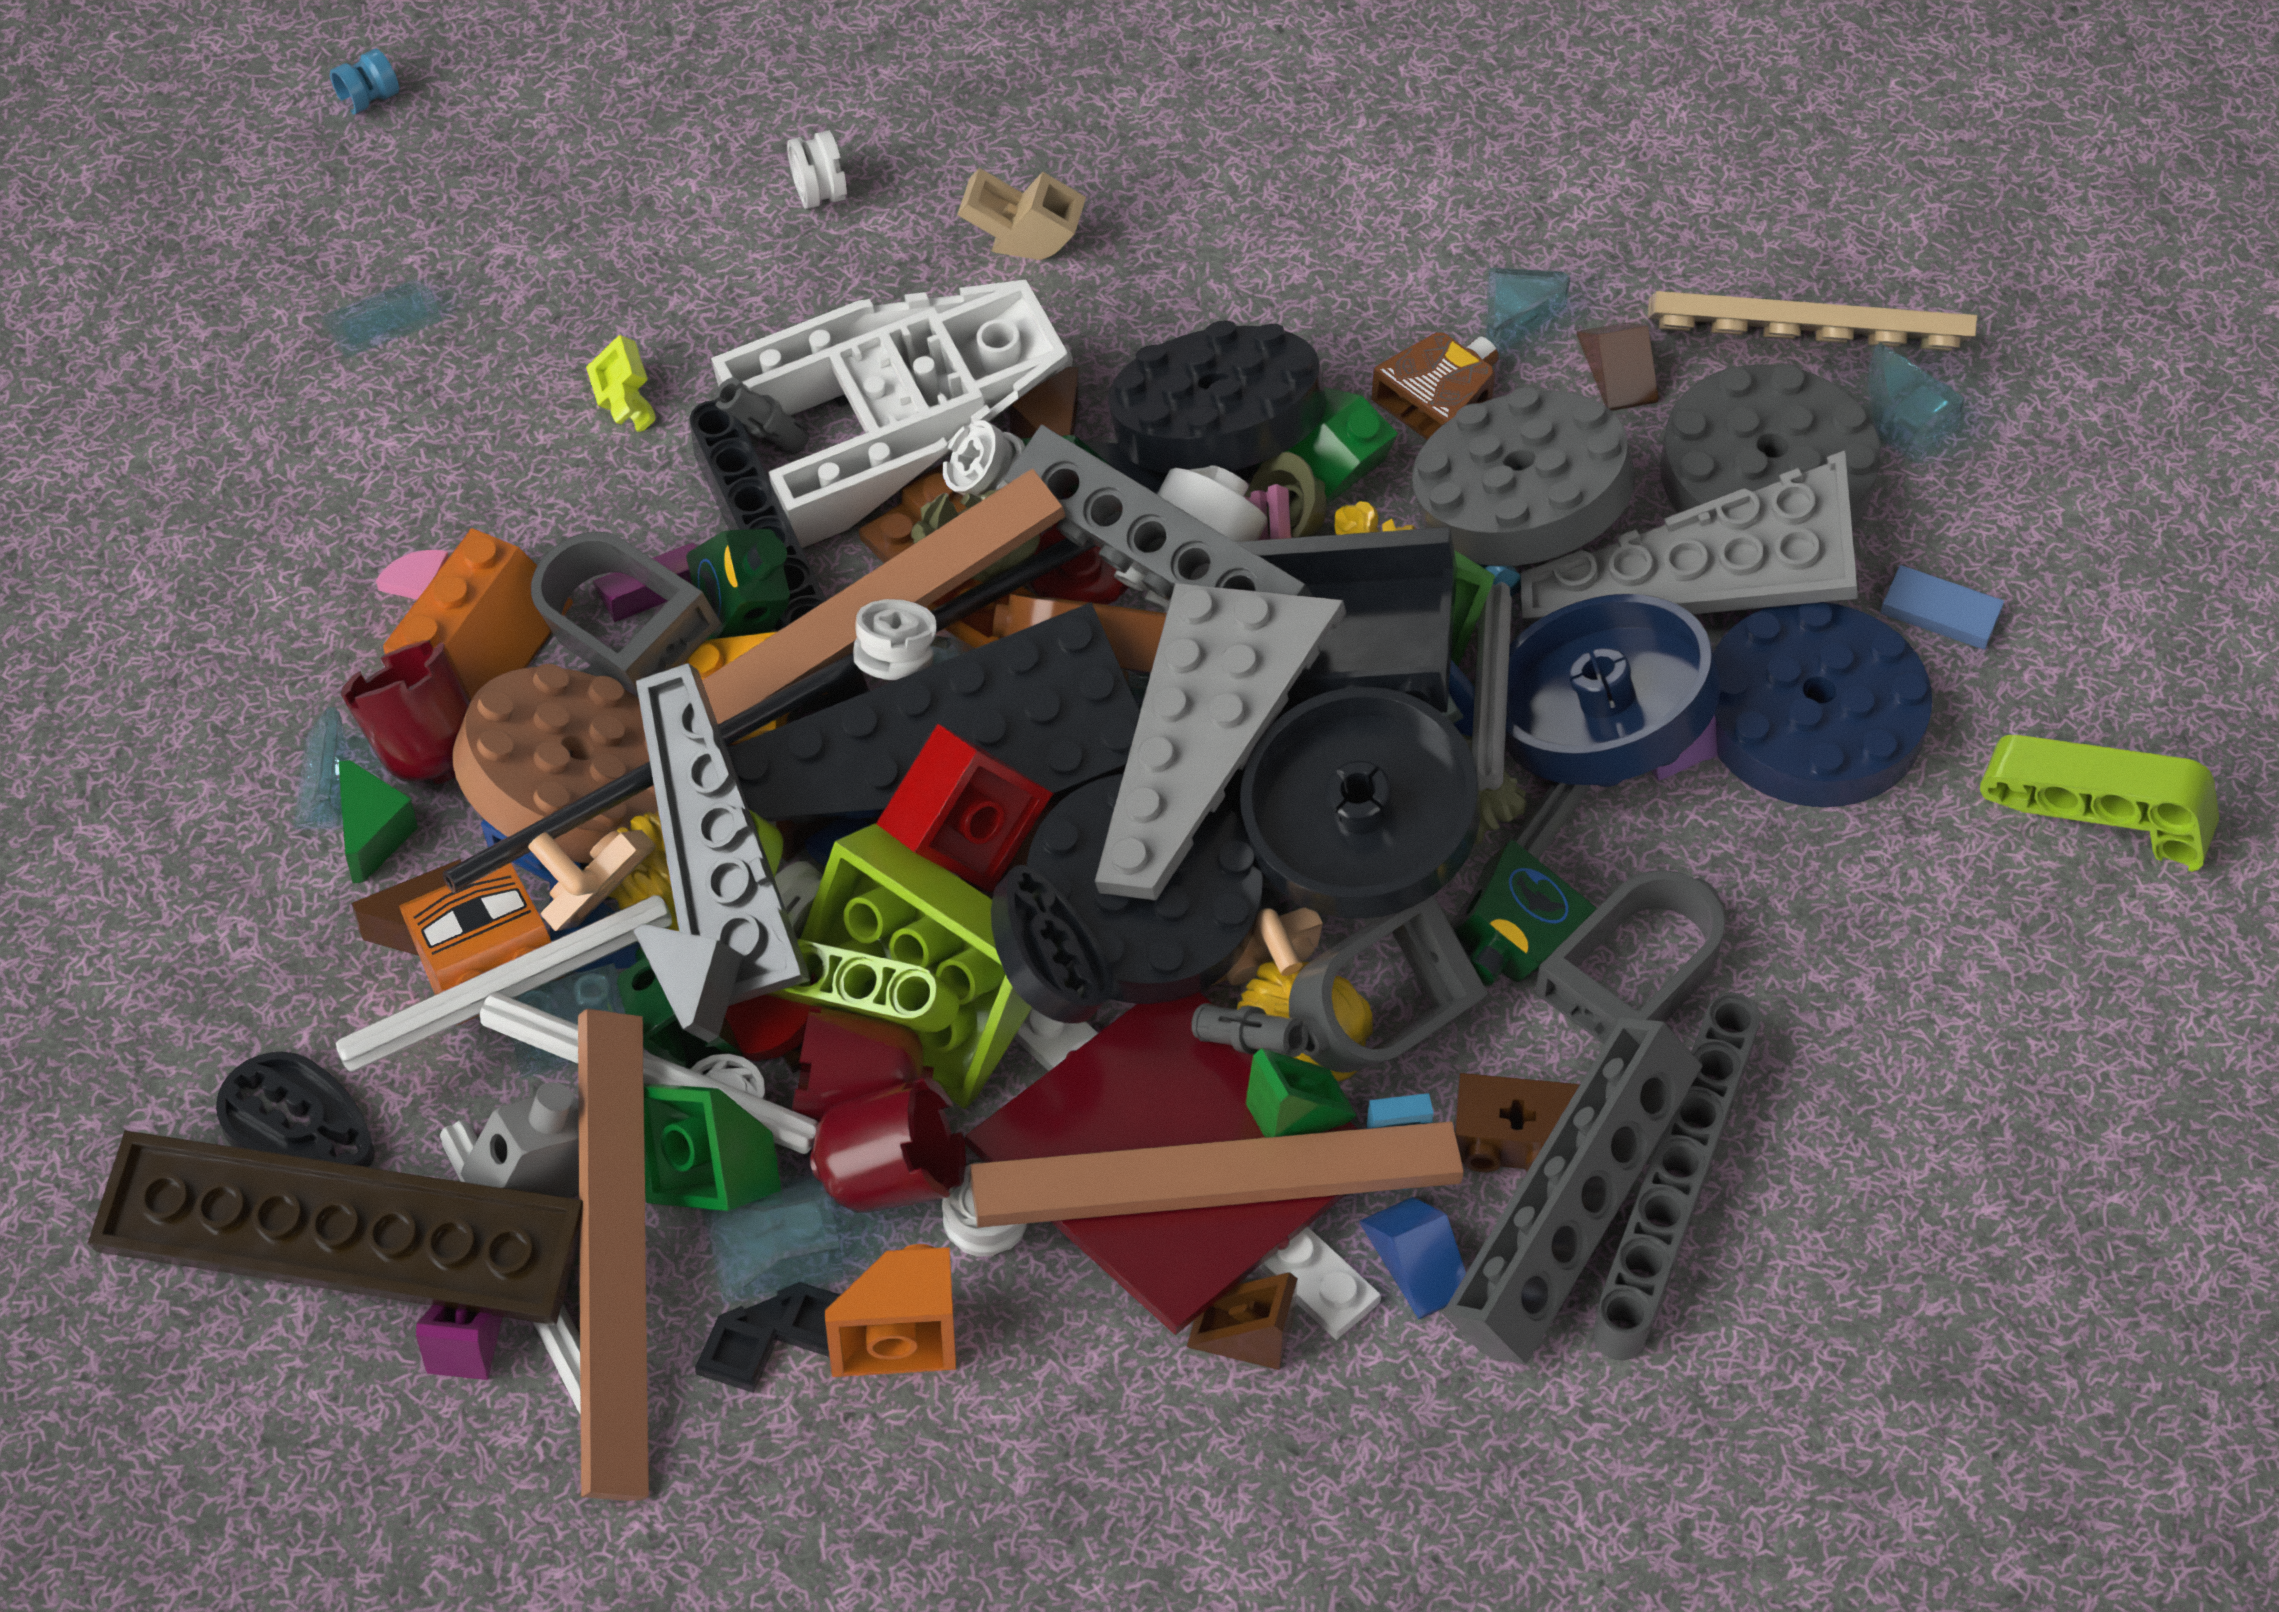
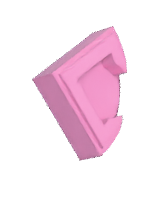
(411, 573)

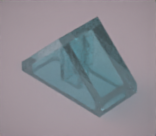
(1521, 303)

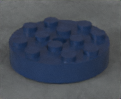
(1626, 645)
(1819, 704)

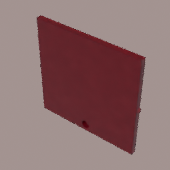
(1153, 1088)

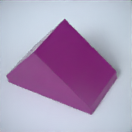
(457, 1342)

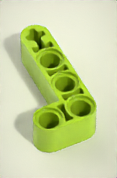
(2109, 787)

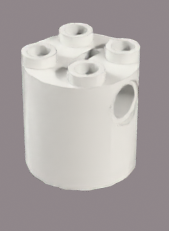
(1213, 498)

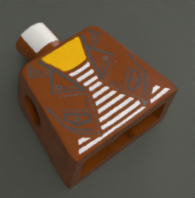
(1435, 380)

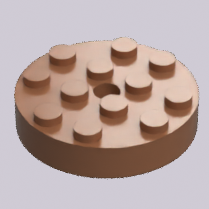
(518, 742)

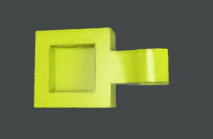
(616, 379)

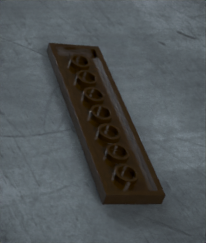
(339, 1227)

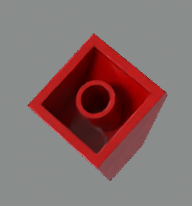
(964, 808)

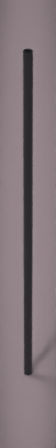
(757, 716)

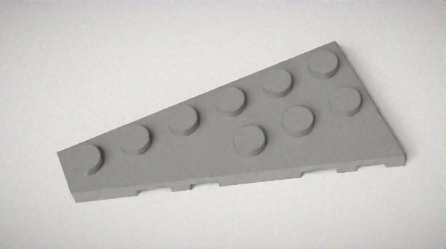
(1721, 556)
(1207, 704)

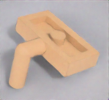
(582, 891)
(1279, 939)

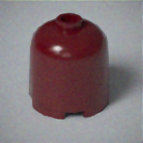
(411, 711)
(853, 1058)
(889, 1148)

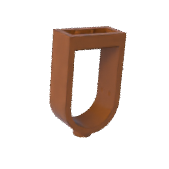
(1130, 631)

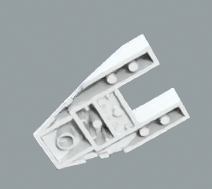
(912, 380)

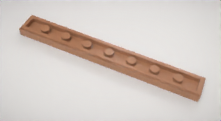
(915, 575)
(1215, 1174)
(612, 1257)

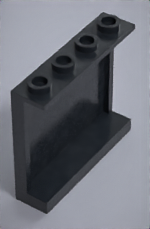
(1396, 606)

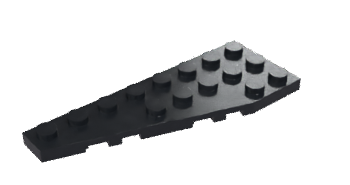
(1034, 699)

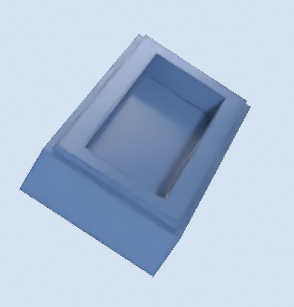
(1942, 607)

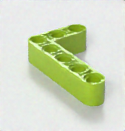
(848, 971)

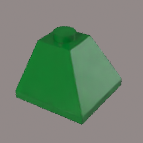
(1346, 442)
(704, 1150)

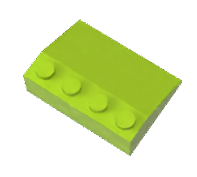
(912, 911)

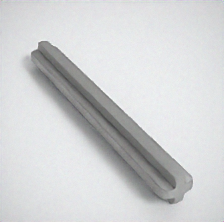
(1491, 687)

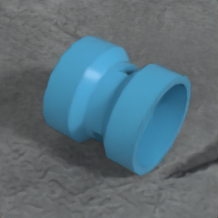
(365, 80)

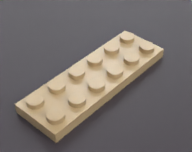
(1830, 321)

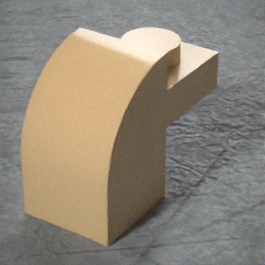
(1024, 223)

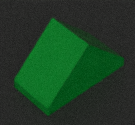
(374, 819)
(1294, 1096)

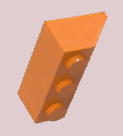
(479, 611)

